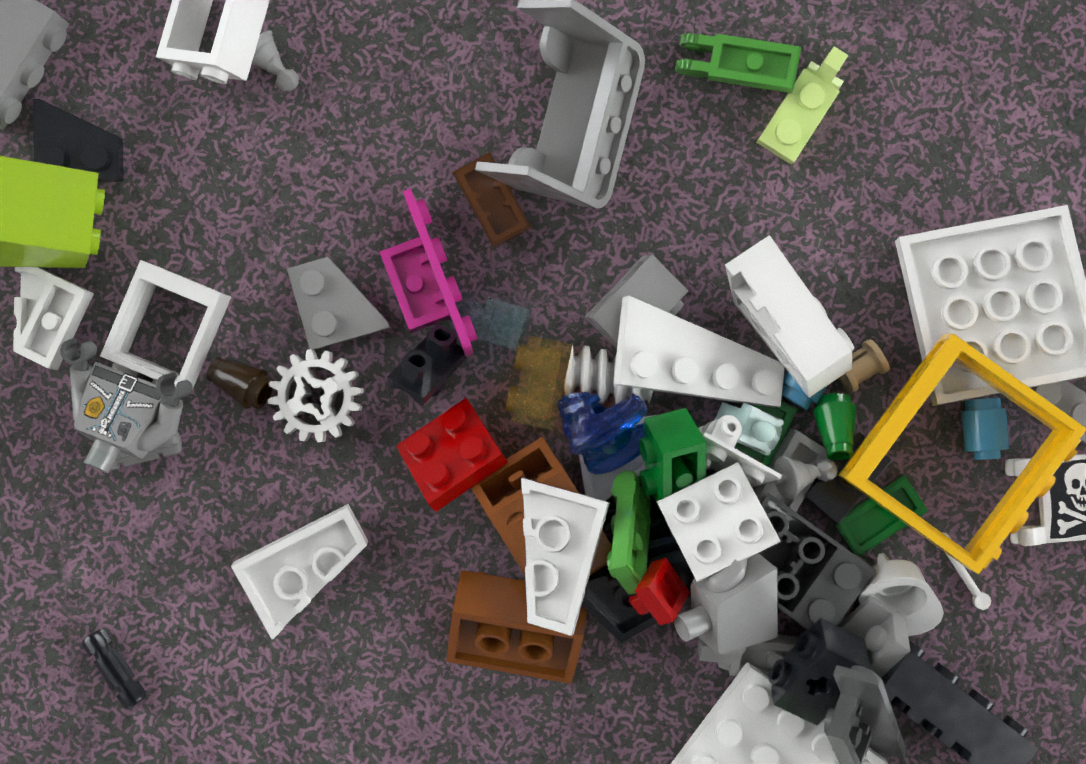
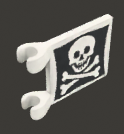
(1060, 508)

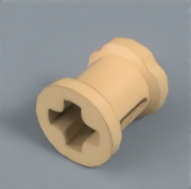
(866, 363)

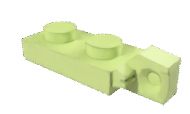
(803, 108)

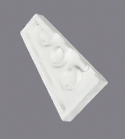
(682, 358)

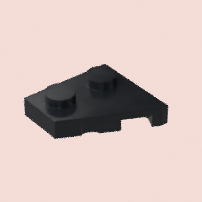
(75, 143)

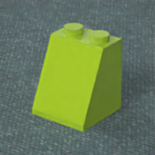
(47, 214)

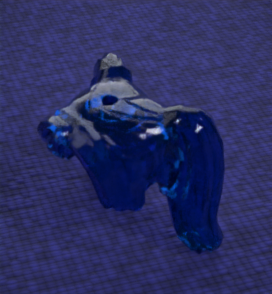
(602, 434)

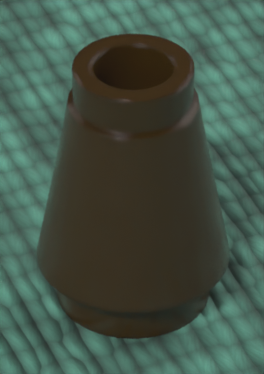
(241, 382)

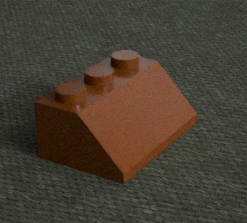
(493, 631)

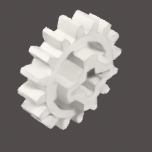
(305, 379)

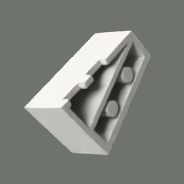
(788, 317)

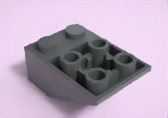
(813, 570)

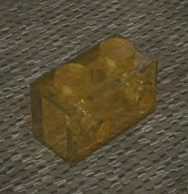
(541, 382)

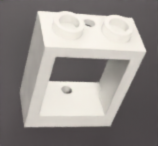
(233, 42)
(133, 309)

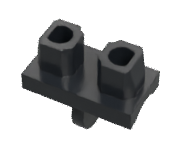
(428, 365)

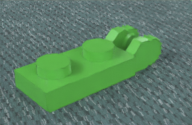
(742, 61)
(630, 531)

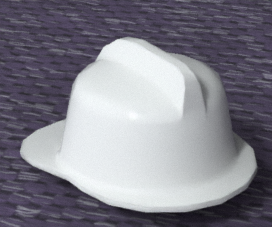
(906, 591)

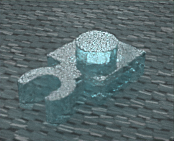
(499, 321)

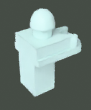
(758, 429)

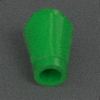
(836, 424)

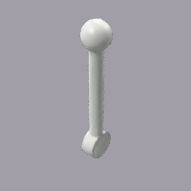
(980, 599)

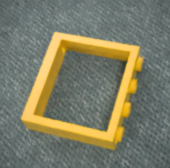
(1031, 483)

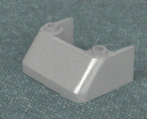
(586, 110)

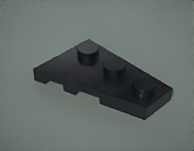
(610, 603)

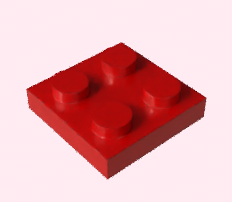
(451, 454)

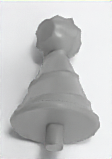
(268, 58)
(799, 475)

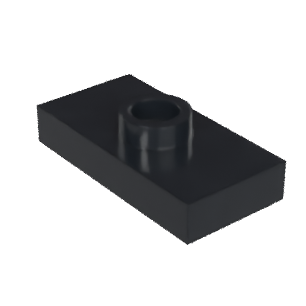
(838, 496)

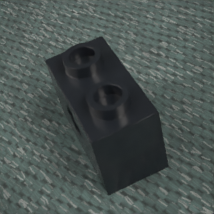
(805, 678)

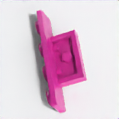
(420, 281)

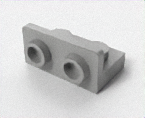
(882, 631)

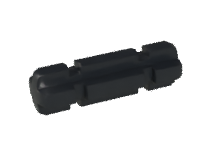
(114, 668)

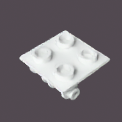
(721, 439)
(718, 521)

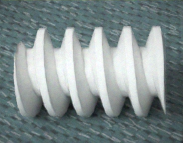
(597, 375)

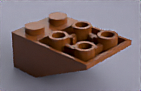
(504, 502)

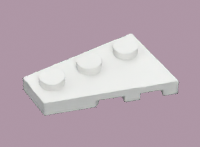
(560, 550)
(296, 567)

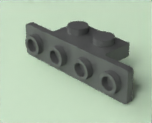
(862, 717)

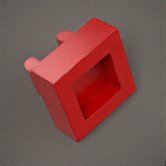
(660, 592)

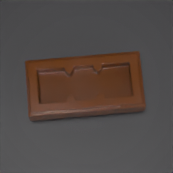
(492, 203)

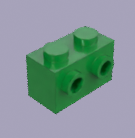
(671, 453)

